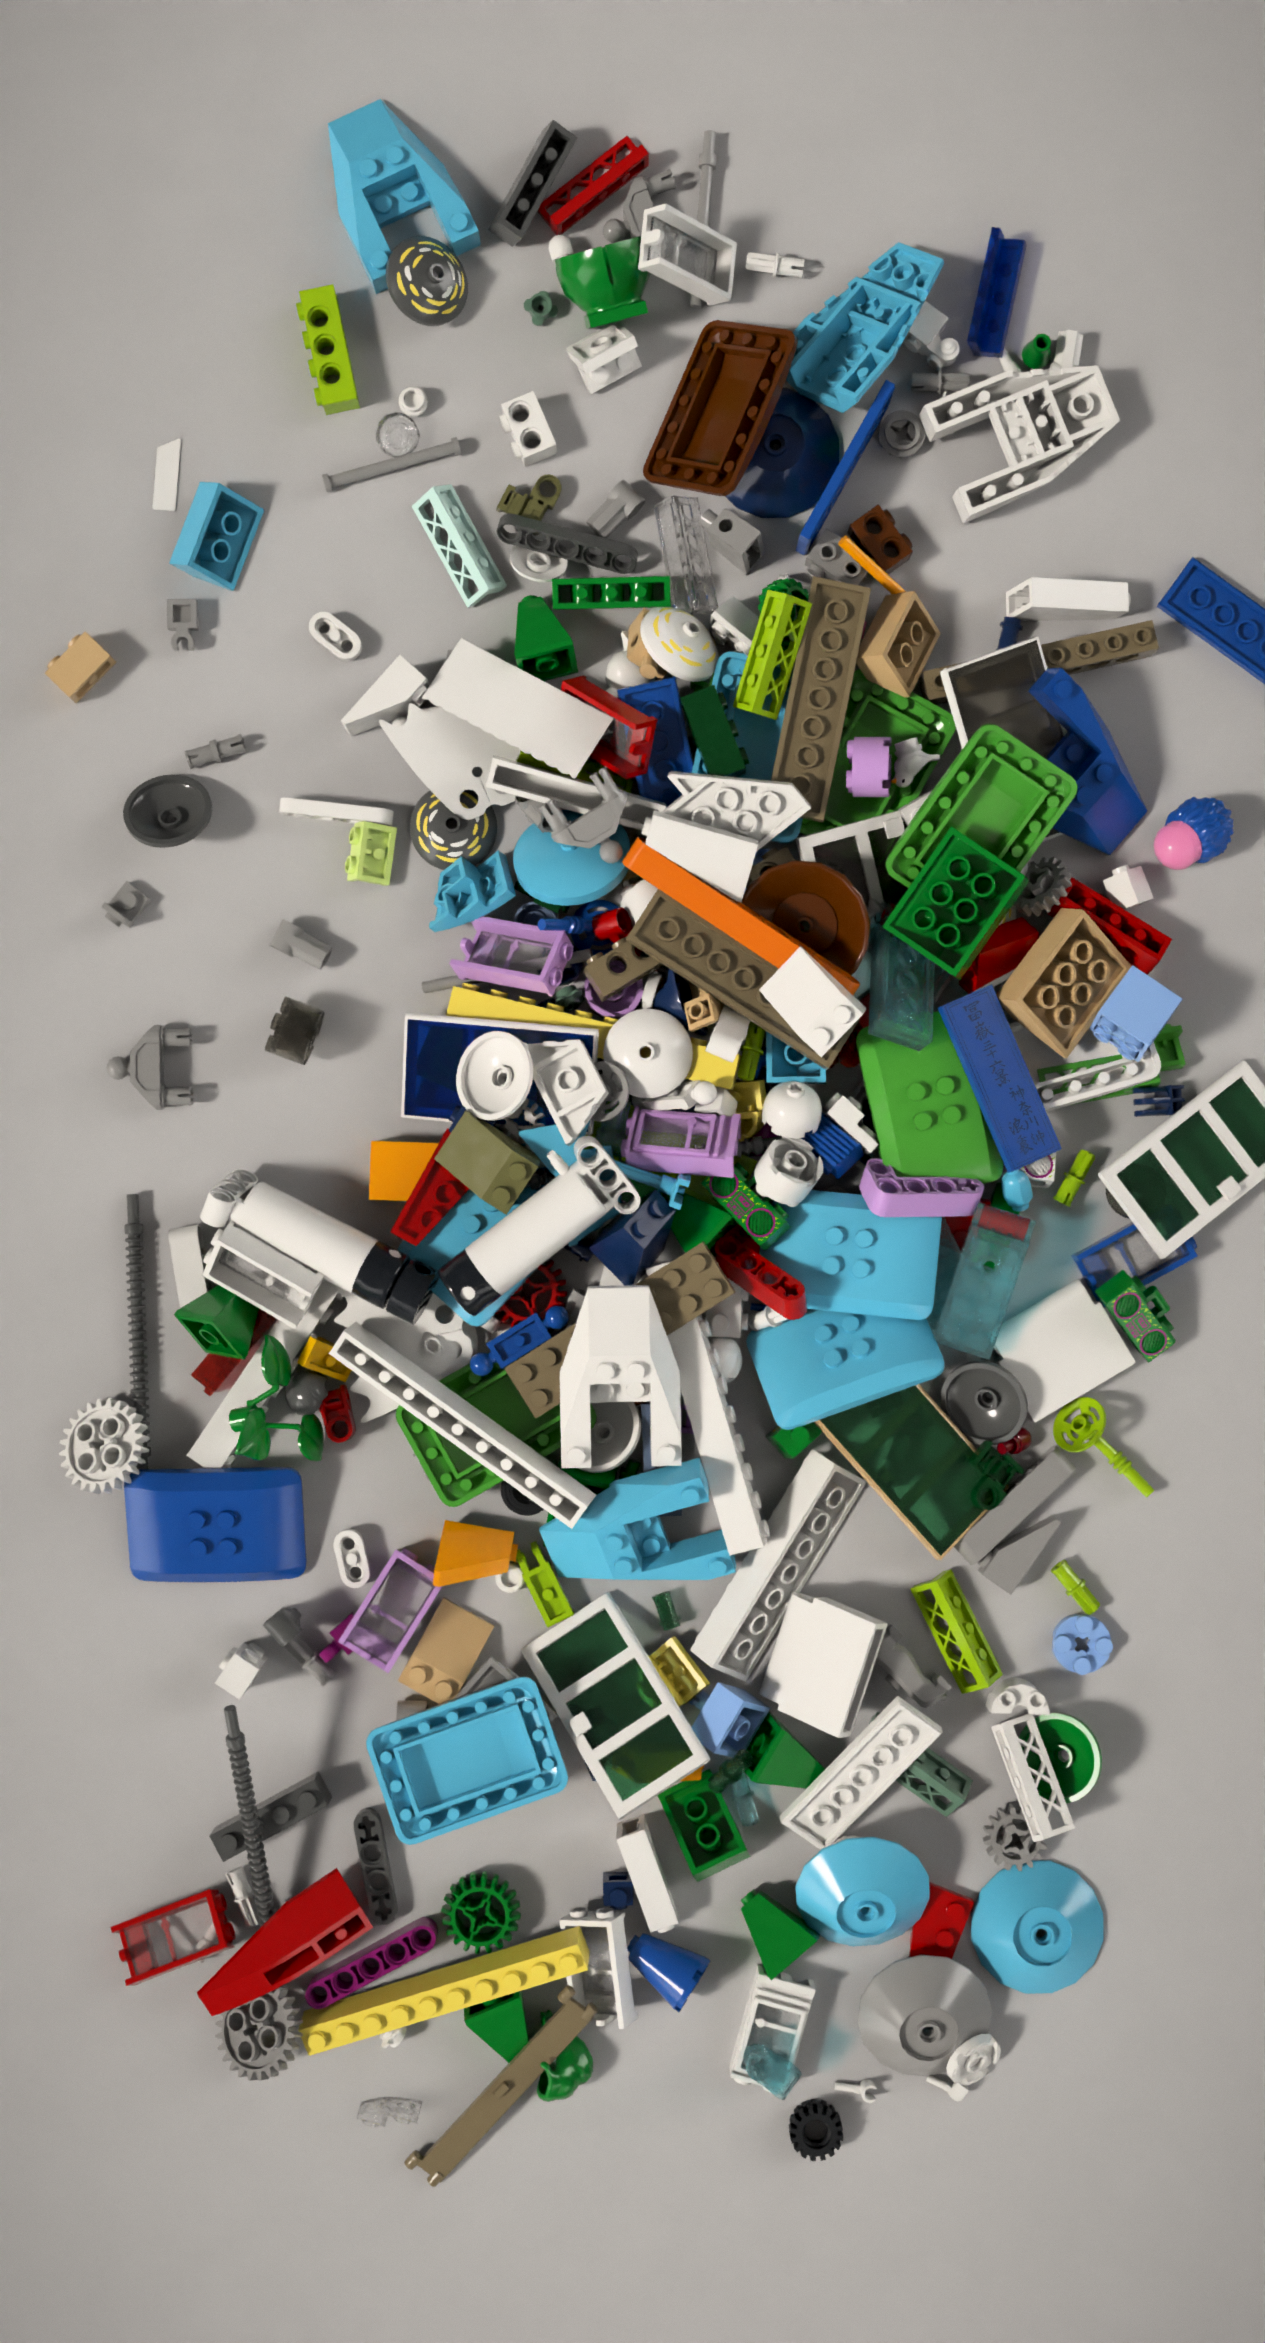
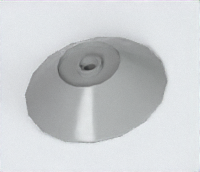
(919, 1995)

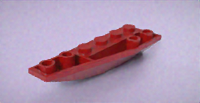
(289, 1944)

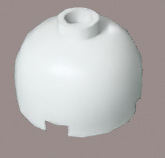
(792, 1109)

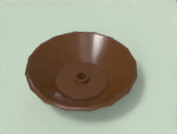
(821, 897)

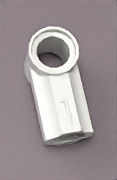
(1067, 350)

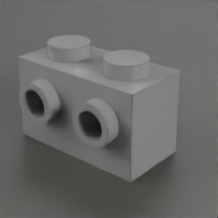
(834, 563)

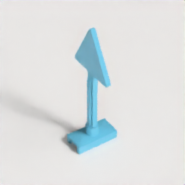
(548, 1138)

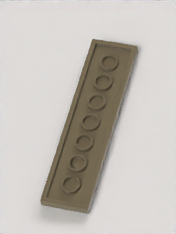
(821, 691)
(718, 967)
(680, 1293)

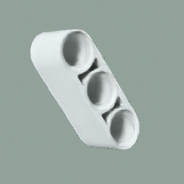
(727, 1034)
(187, 1258)

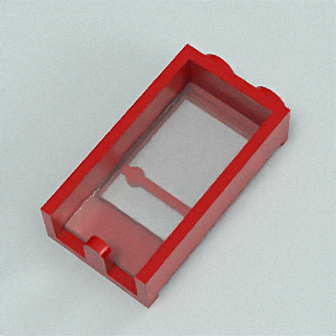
(630, 736)
(175, 1936)

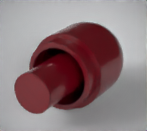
(1017, 1444)

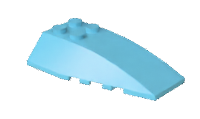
(861, 329)

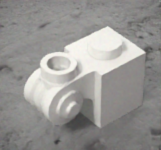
(925, 338)

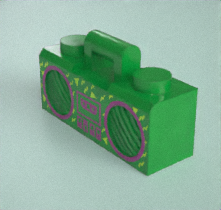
(754, 1215)
(1143, 1326)

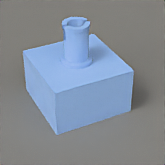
(727, 1719)

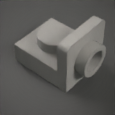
(126, 905)

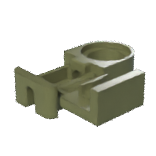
(531, 508)

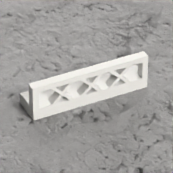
(1023, 1782)

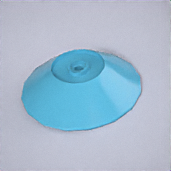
(862, 1891)
(1033, 1899)

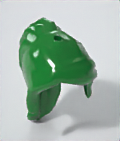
(567, 2071)

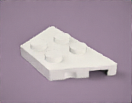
(567, 1084)

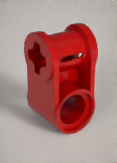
(338, 1411)

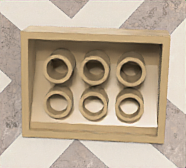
(1064, 980)

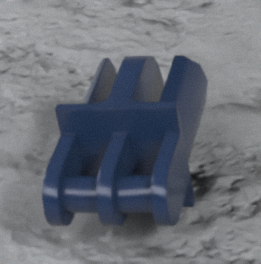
(1162, 1100)

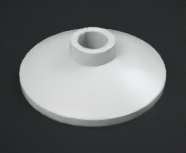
(537, 565)

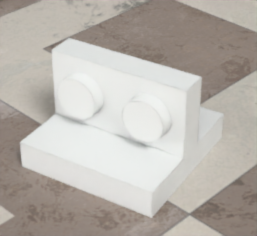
(605, 356)

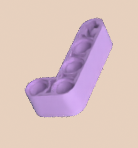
(917, 1196)

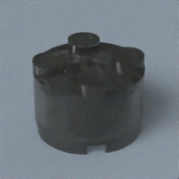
(295, 1030)

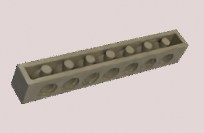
(1073, 654)
(608, 983)

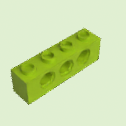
(318, 304)

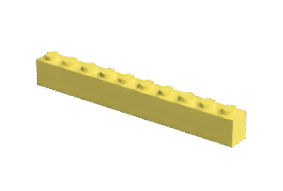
(474, 1004)
(445, 1990)

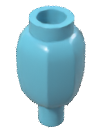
(1017, 1190)

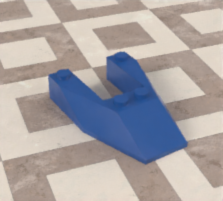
(1106, 795)

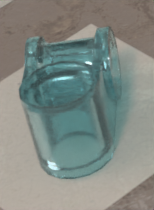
(774, 2073)

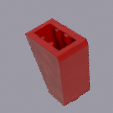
(1000, 954)

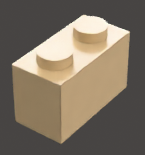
(79, 666)

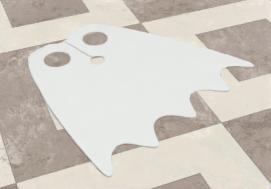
(444, 753)
(404, 1339)

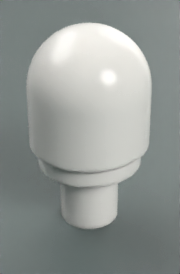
(560, 247)

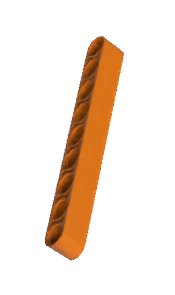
(724, 912)

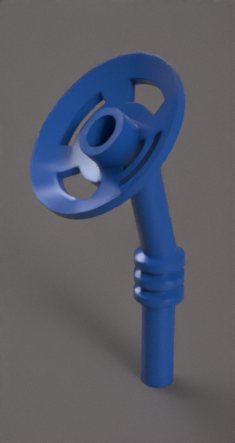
(578, 923)

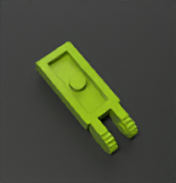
(545, 1587)

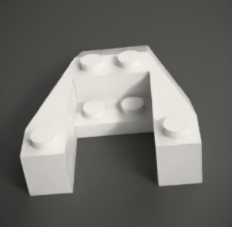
(1040, 422)
(619, 1357)

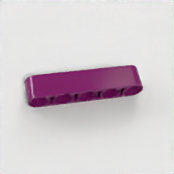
(363, 1974)

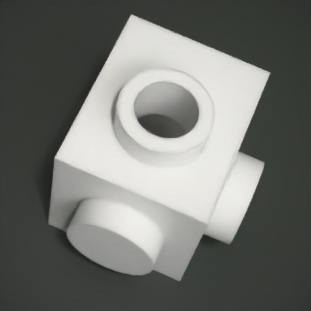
(1127, 887)

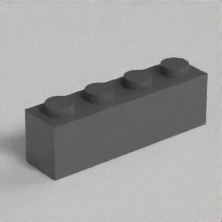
(532, 183)
(274, 1814)

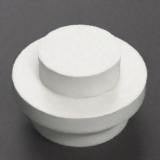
(413, 401)

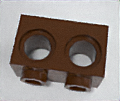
(875, 543)

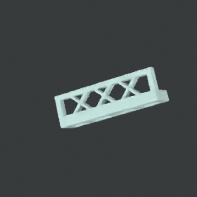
(462, 539)

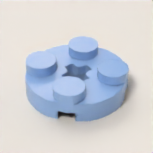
(1082, 1660)

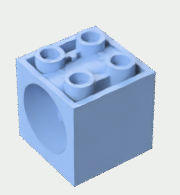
(1135, 1014)

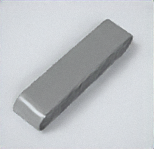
(1021, 1499)

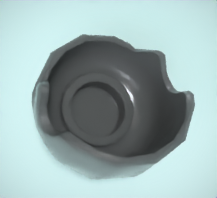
(306, 1392)

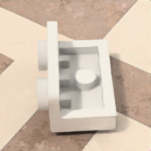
(728, 1316)

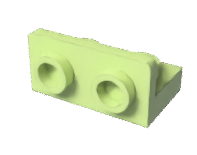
(371, 853)

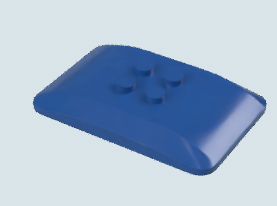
(216, 1524)

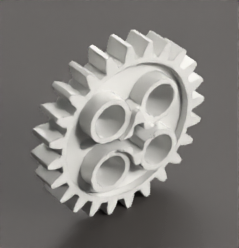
(104, 1446)

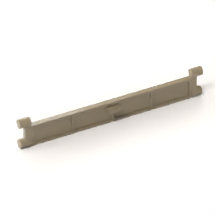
(504, 2089)

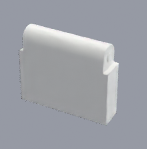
(1061, 1349)
(822, 1662)

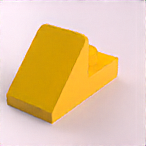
(317, 1358)

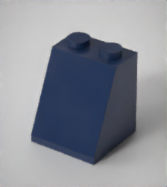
(635, 1239)

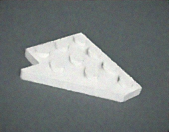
(737, 804)

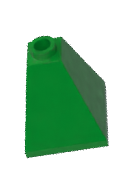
(542, 642)
(699, 1223)
(220, 1322)
(780, 1757)
(776, 1932)
(500, 2024)

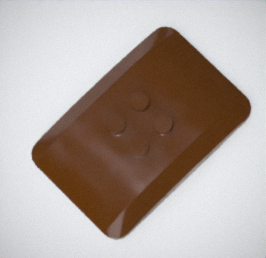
(721, 407)

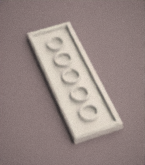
(861, 1773)

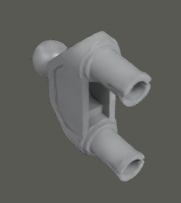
(636, 202)
(593, 826)
(147, 1067)

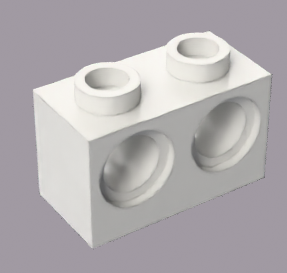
(532, 428)

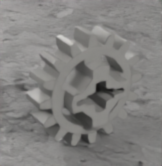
(1045, 886)
(1005, 1843)

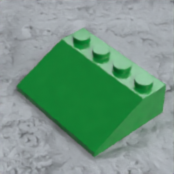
(956, 903)

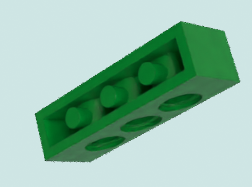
(611, 593)

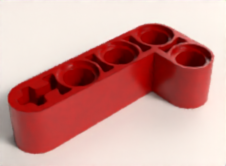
(743, 1265)

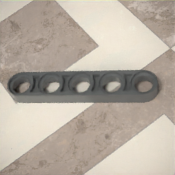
(553, 547)

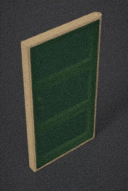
(913, 1463)

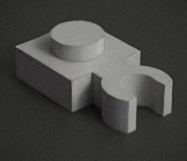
(182, 618)

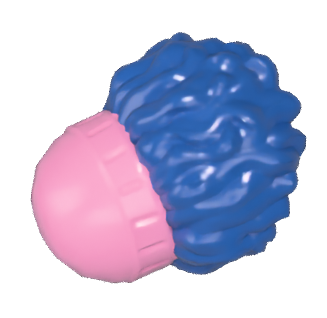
(1194, 833)

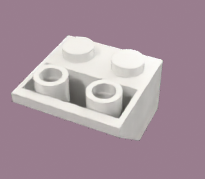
(734, 625)

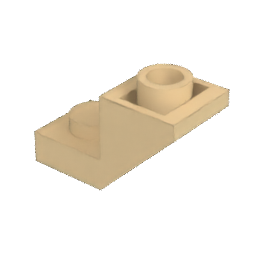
(702, 1009)

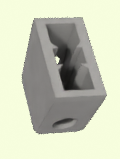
(734, 538)

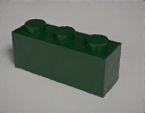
(714, 733)

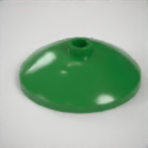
(1082, 1769)

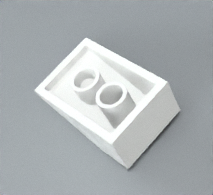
(387, 697)
(812, 1001)

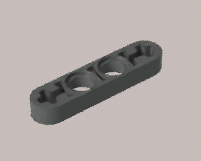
(373, 1866)

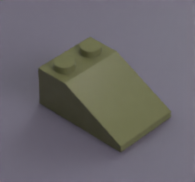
(487, 1161)

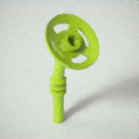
(1093, 1433)

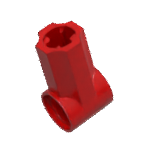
(613, 925)

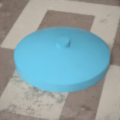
(566, 872)

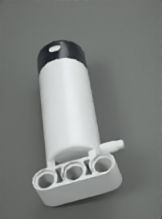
(538, 1227)

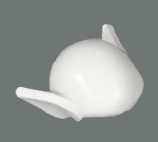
(622, 672)

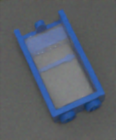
(1129, 1252)

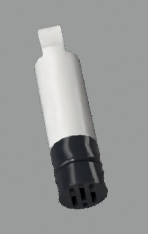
(323, 1244)

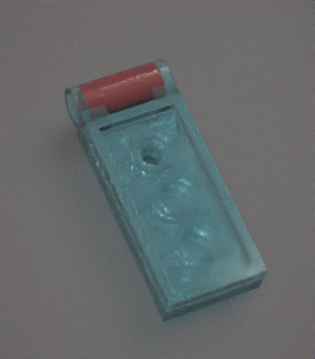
(899, 989)
(980, 1296)

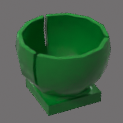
(605, 282)

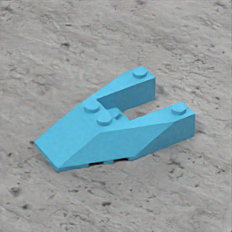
(385, 176)
(625, 1537)

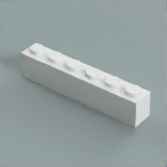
(569, 794)

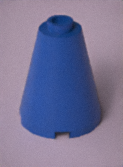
(667, 1967)

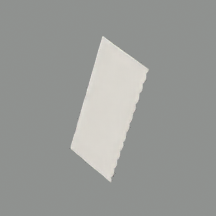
(518, 708)

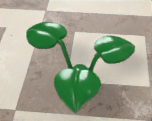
(250, 1420)

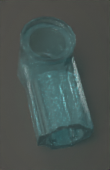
(613, 1130)

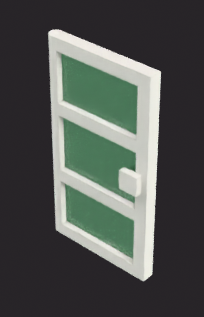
(1194, 1162)
(615, 1705)

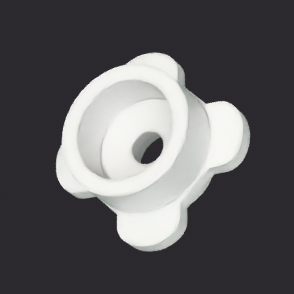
(393, 2037)

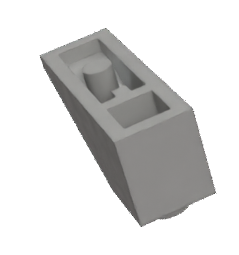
(1013, 1557)

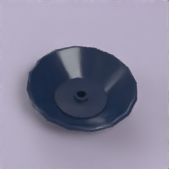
(797, 473)

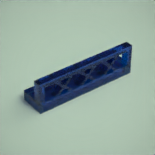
(996, 295)

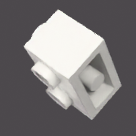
(241, 1668)

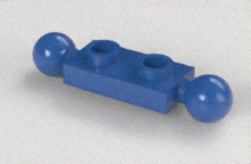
(519, 1340)

